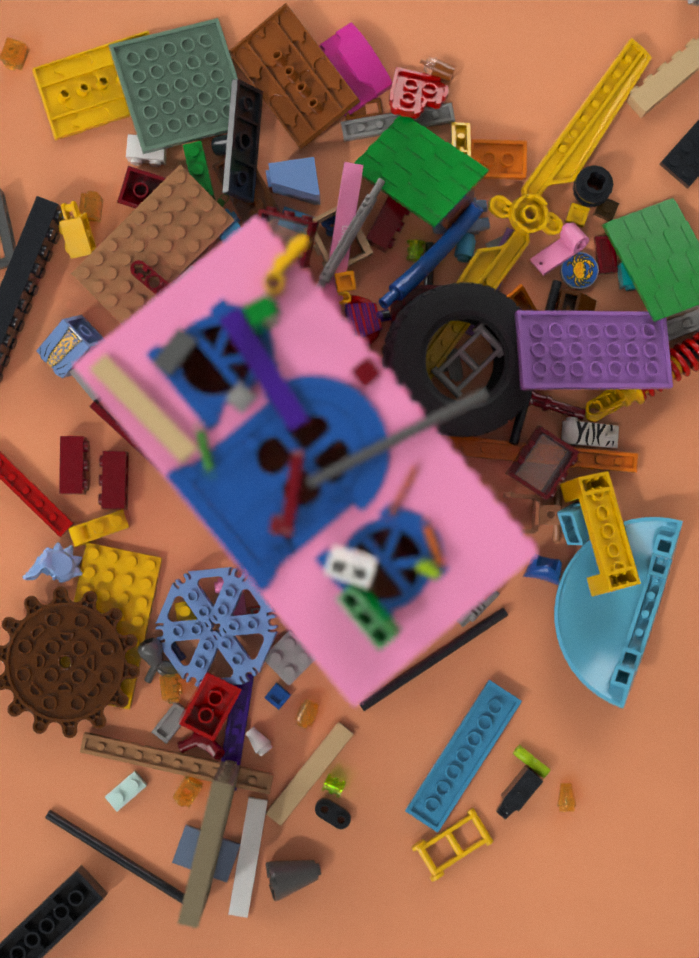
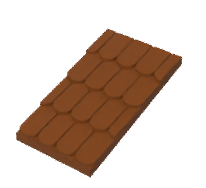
(294, 76)

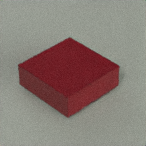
(366, 372)

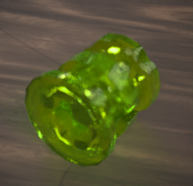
(415, 249)
(333, 785)

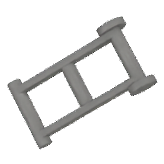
(478, 329)

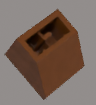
(574, 301)

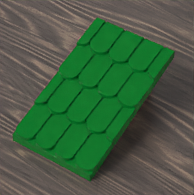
(422, 172)
(659, 258)

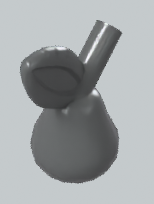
(151, 652)

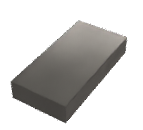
(174, 352)

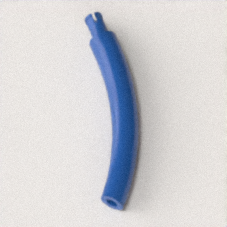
(427, 263)

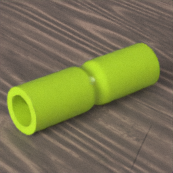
(527, 758)

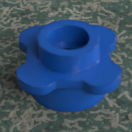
(329, 230)

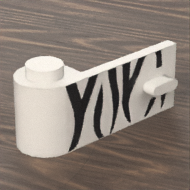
(589, 434)

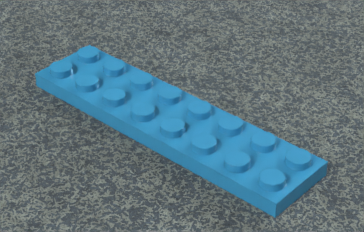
(463, 756)

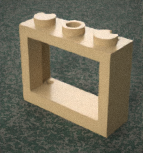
(360, 238)

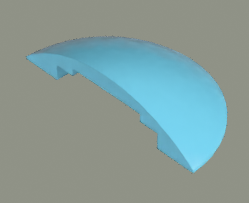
(609, 632)

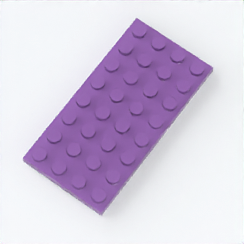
(592, 350)

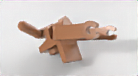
(542, 513)

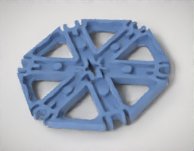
(229, 627)

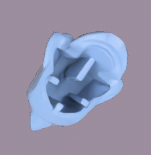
(57, 563)

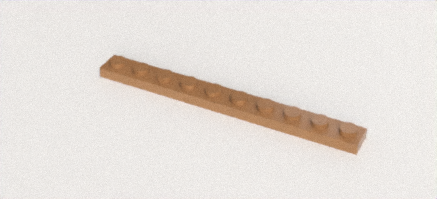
(170, 761)

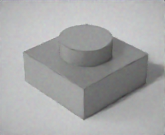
(240, 397)

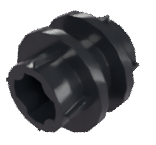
(596, 176)

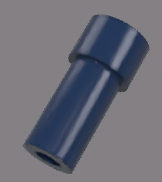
(178, 652)

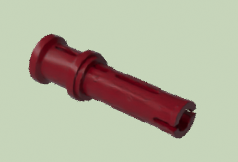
(547, 403)

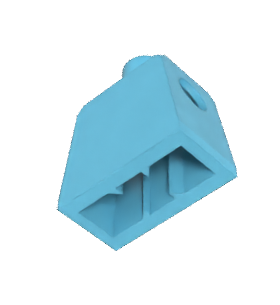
(573, 524)

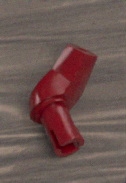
(197, 740)

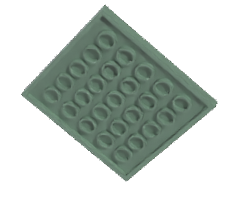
(176, 84)

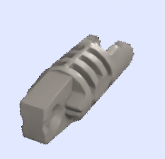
(473, 614)

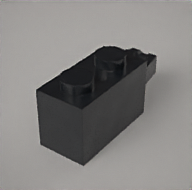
(518, 792)

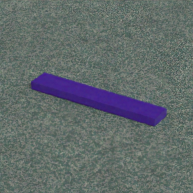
(264, 369)
(237, 723)

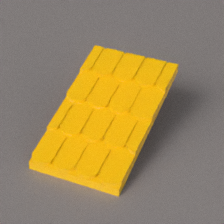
(82, 91)

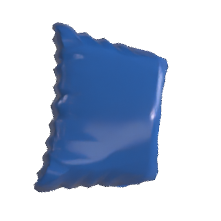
(544, 569)

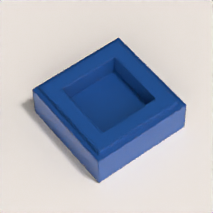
(277, 696)

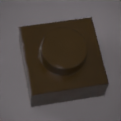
(606, 210)

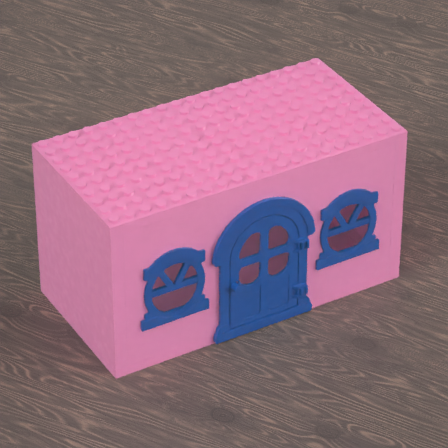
(315, 359)

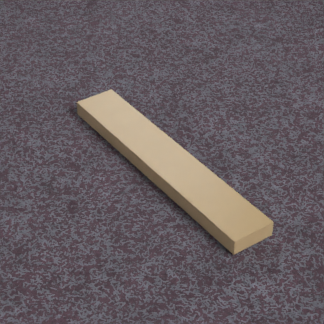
(143, 409)
(309, 773)

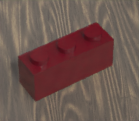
(387, 225)
(73, 465)
(114, 480)

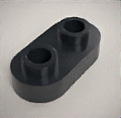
(334, 811)

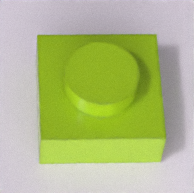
(427, 568)

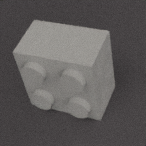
(289, 658)

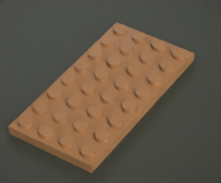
(163, 232)

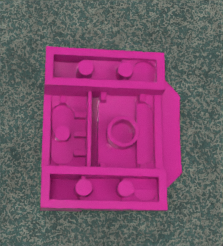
(357, 64)

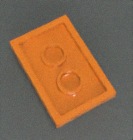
(501, 157)

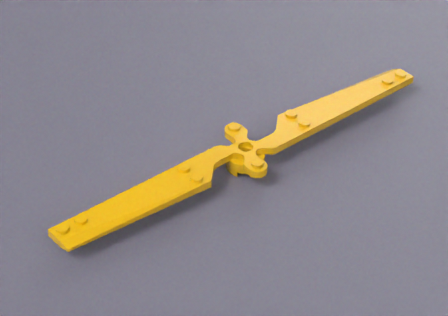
(557, 167)

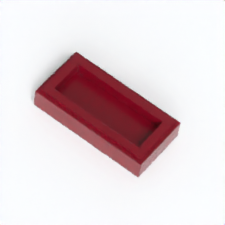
(605, 255)

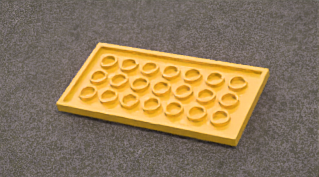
(123, 582)

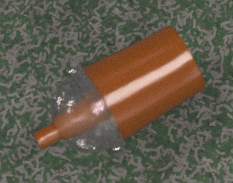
(438, 68)

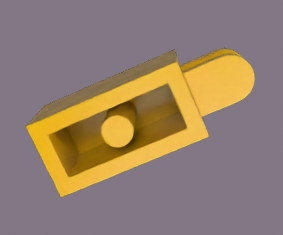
(76, 231)

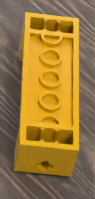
(605, 532)

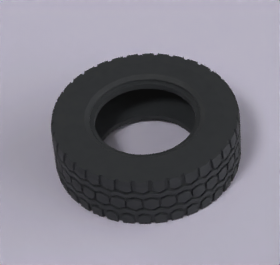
(408, 343)

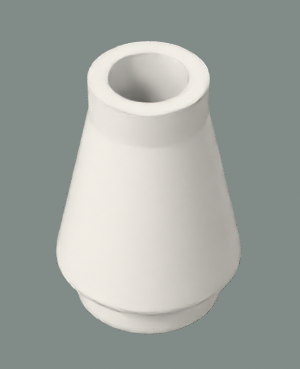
(258, 741)

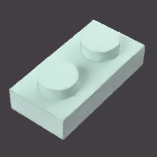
(126, 791)

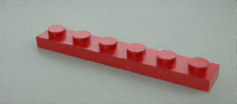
(33, 497)

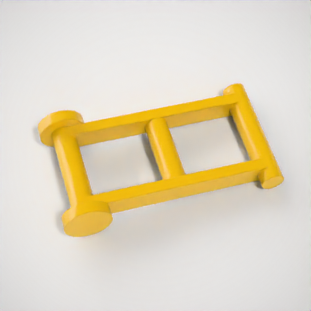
(437, 872)

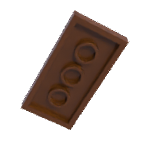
(262, 196)

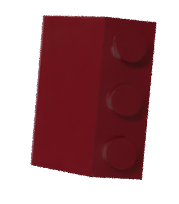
(137, 186)

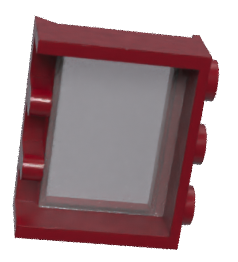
(288, 226)
(543, 463)

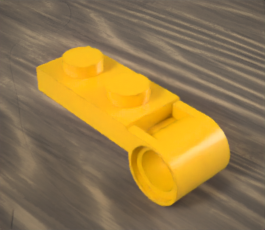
(283, 262)
(98, 528)

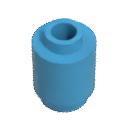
(465, 248)

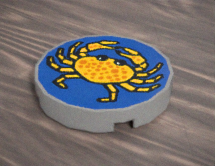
(579, 271)

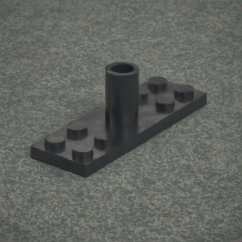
(241, 142)
(683, 159)

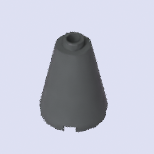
(290, 876)

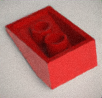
(209, 706)

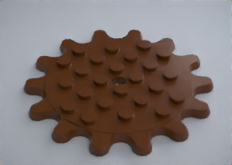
(95, 654)

